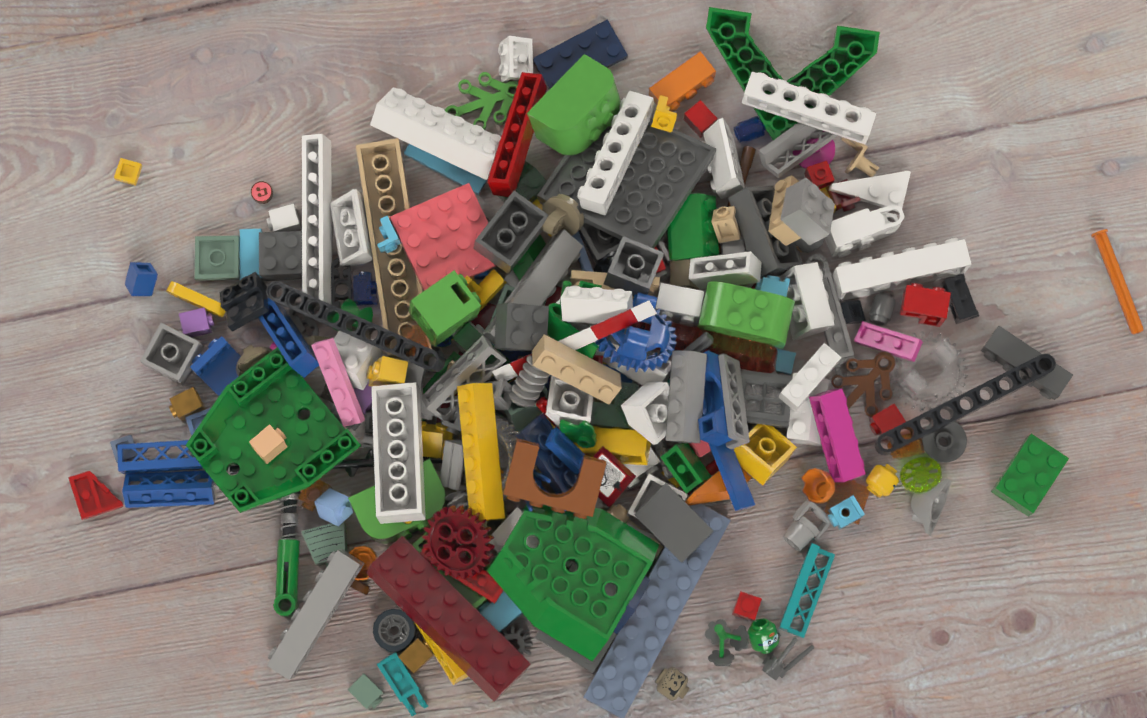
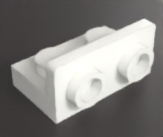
(516, 57)

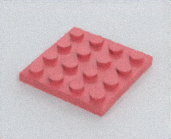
(442, 236)

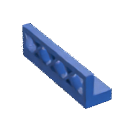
(156, 465)
(168, 492)

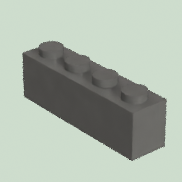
(1012, 352)

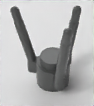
(774, 667)

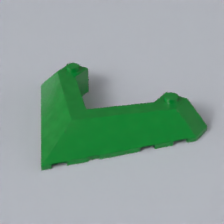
(850, 52)

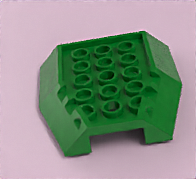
(265, 396)
(566, 603)

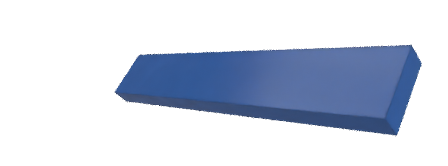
(731, 472)

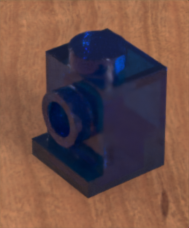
(364, 288)

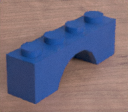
(713, 425)

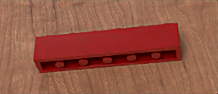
(516, 136)

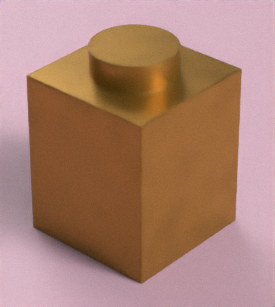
(186, 404)
(416, 655)

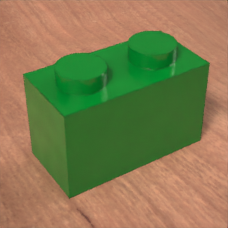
(686, 467)

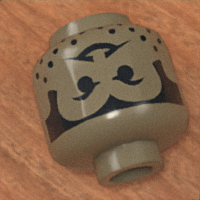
(672, 683)

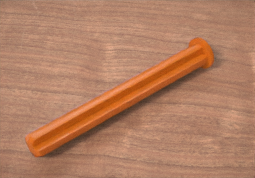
(1118, 281)

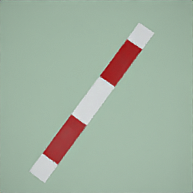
(586, 336)

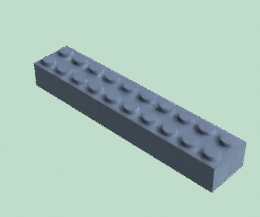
(651, 623)

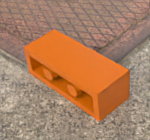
(684, 81)

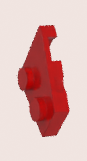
(92, 496)

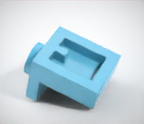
(388, 232)

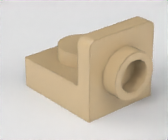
(725, 224)

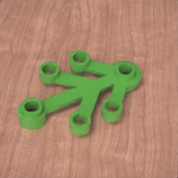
(486, 99)

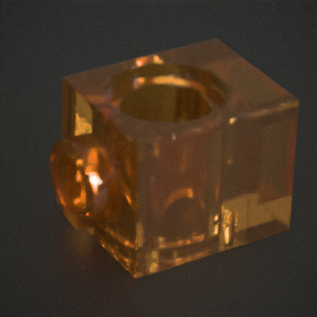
(304, 495)

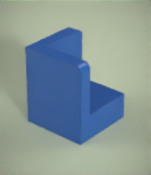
(141, 279)

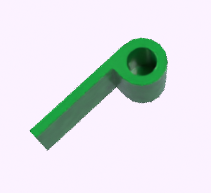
(562, 329)

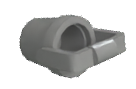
(803, 530)

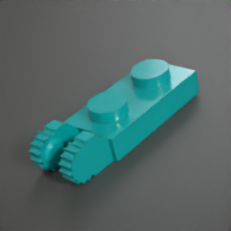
(401, 681)

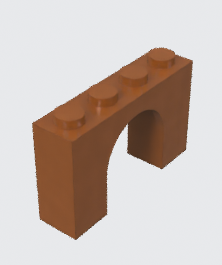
(579, 499)

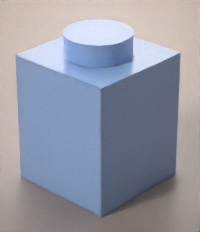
(333, 507)

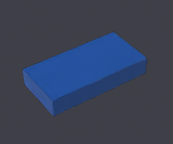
(565, 450)

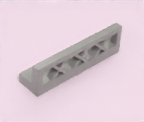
(791, 140)
(459, 375)
(733, 401)

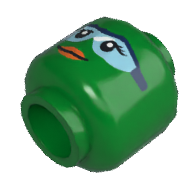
(763, 636)

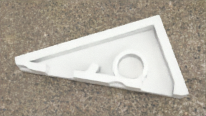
(876, 190)

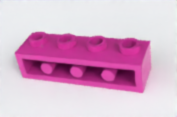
(837, 435)

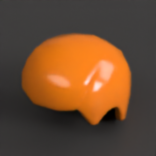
(818, 485)
(365, 555)

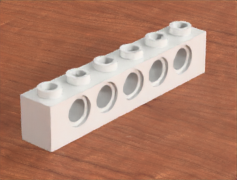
(815, 117)
(600, 199)

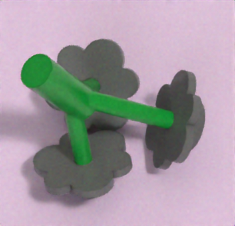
(720, 634)

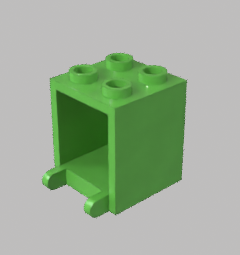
(445, 307)

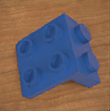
(217, 365)

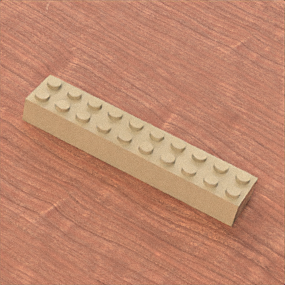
(387, 194)

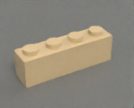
(576, 369)

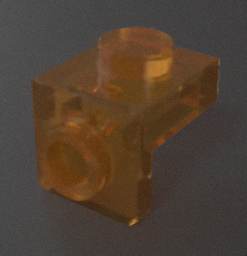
(913, 449)

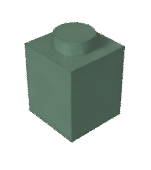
(367, 692)

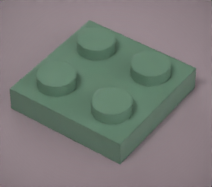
(217, 258)

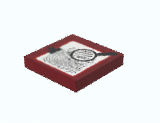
(615, 478)

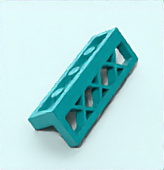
(798, 589)

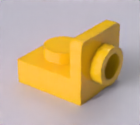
(663, 118)

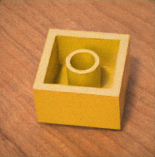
(764, 453)

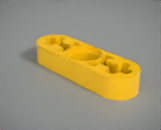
(195, 299)

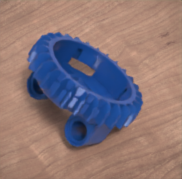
(637, 342)

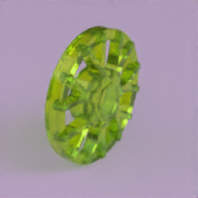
(920, 474)

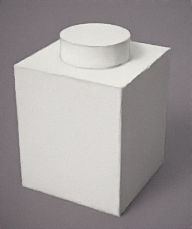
(284, 219)

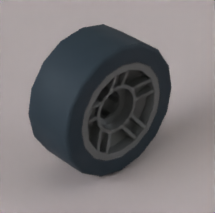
(388, 620)

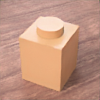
(269, 443)

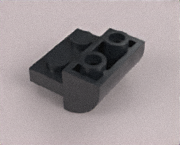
(244, 301)

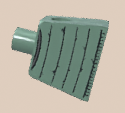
(325, 540)

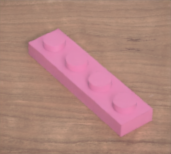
(338, 382)

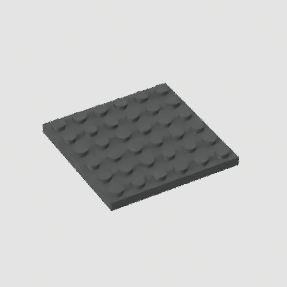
(652, 189)

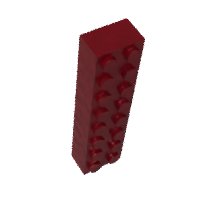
(448, 618)

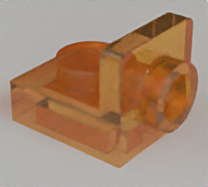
(415, 334)

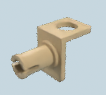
(859, 160)

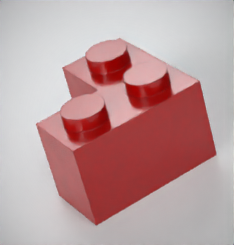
(926, 304)

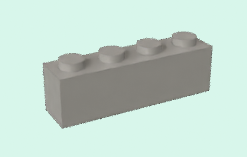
(686, 396)

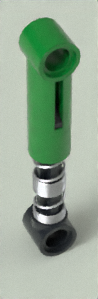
(288, 557)

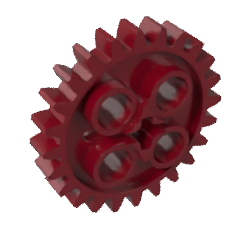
(457, 560)

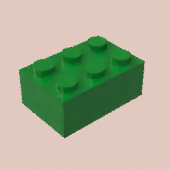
(1029, 475)

